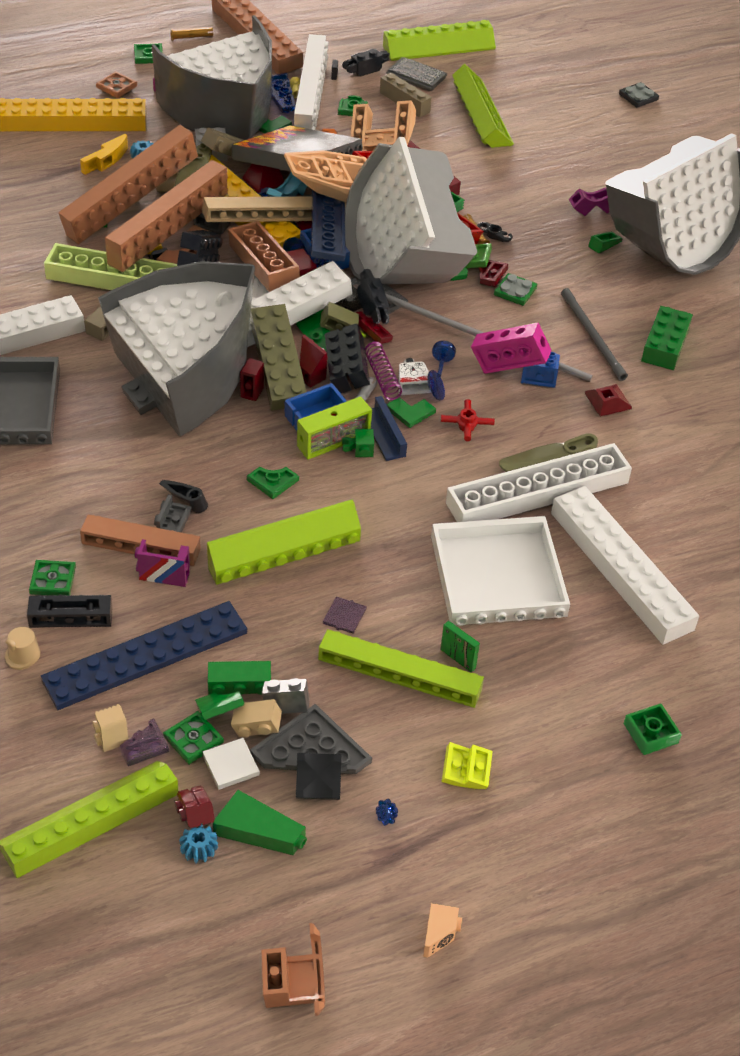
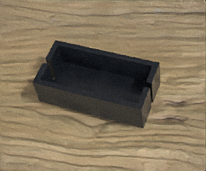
(202, 241)
(347, 357)

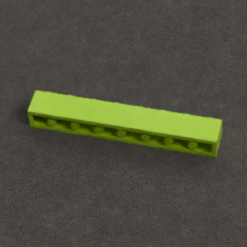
(401, 668)

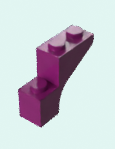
(586, 201)

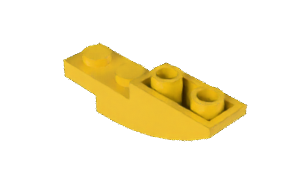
(106, 157)

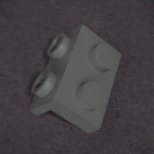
(172, 515)

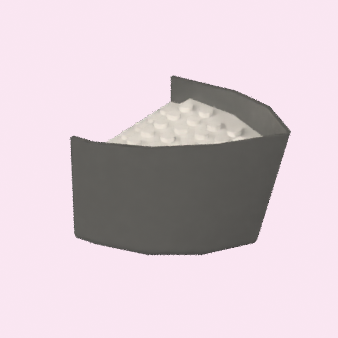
(218, 83)
(182, 338)

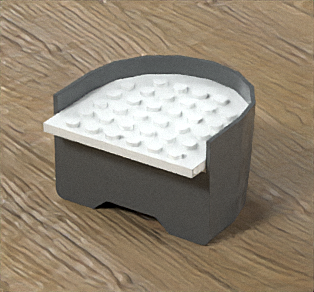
(682, 204)

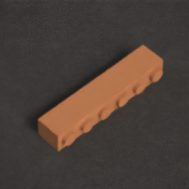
(127, 536)

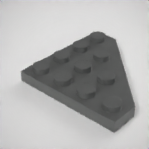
(310, 733)

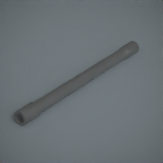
(615, 365)

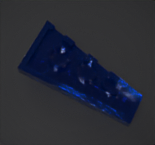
(282, 93)

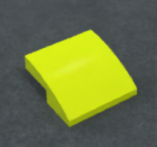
(467, 766)

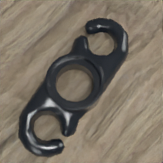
(496, 236)

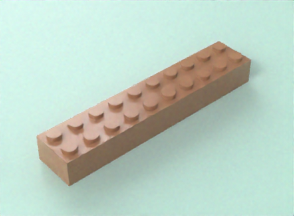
(238, 16)
(128, 184)
(165, 216)

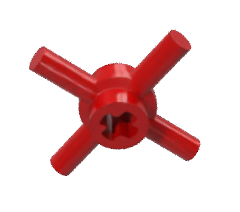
(467, 420)

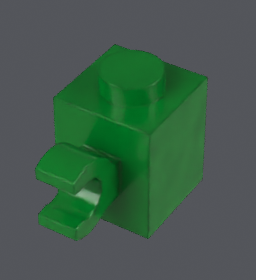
(362, 443)

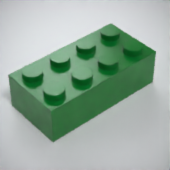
(667, 337)

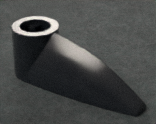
(188, 494)

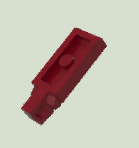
(375, 331)

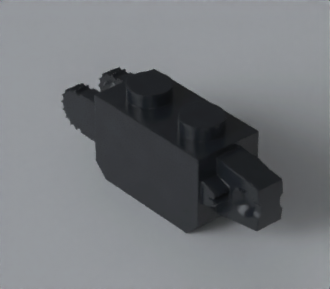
(366, 62)
(373, 297)

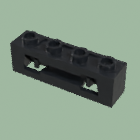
(69, 610)

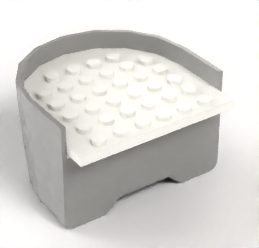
(405, 218)

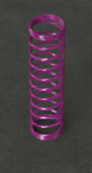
(382, 372)

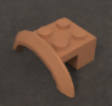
(294, 978)

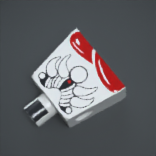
(413, 377)

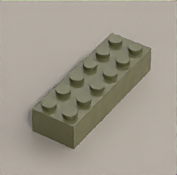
(278, 353)

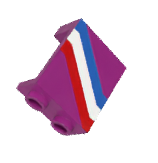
(163, 568)

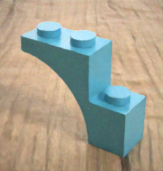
(290, 188)

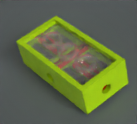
(326, 428)

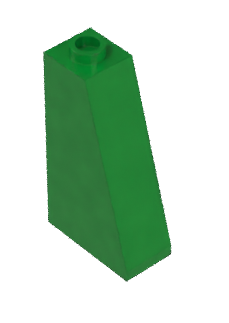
(259, 825)

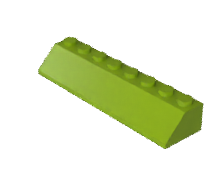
(439, 40)
(481, 108)
(283, 541)
(88, 818)

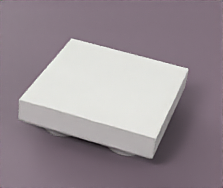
(231, 763)

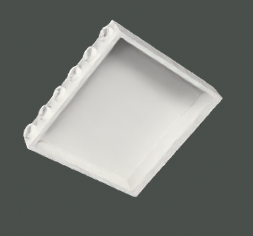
(499, 571)

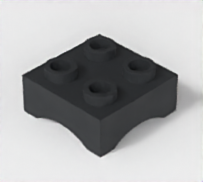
(318, 776)

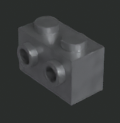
(290, 694)

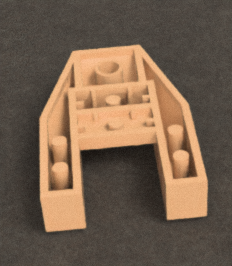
(362, 125)
(326, 171)

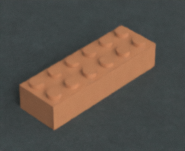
(260, 249)

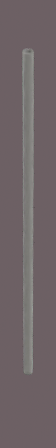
(470, 330)

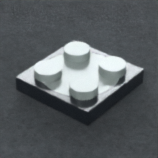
(639, 94)

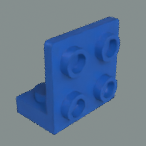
(542, 374)

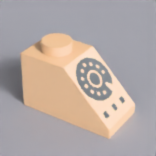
(441, 928)

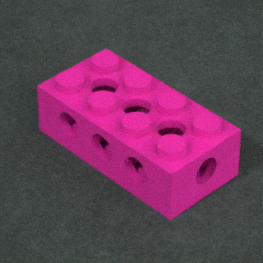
(511, 348)

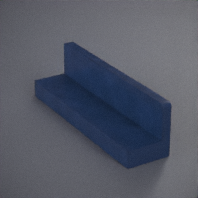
(387, 432)

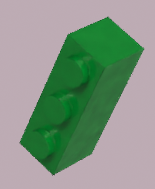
(240, 676)

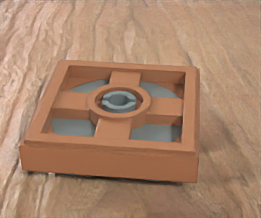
(116, 84)

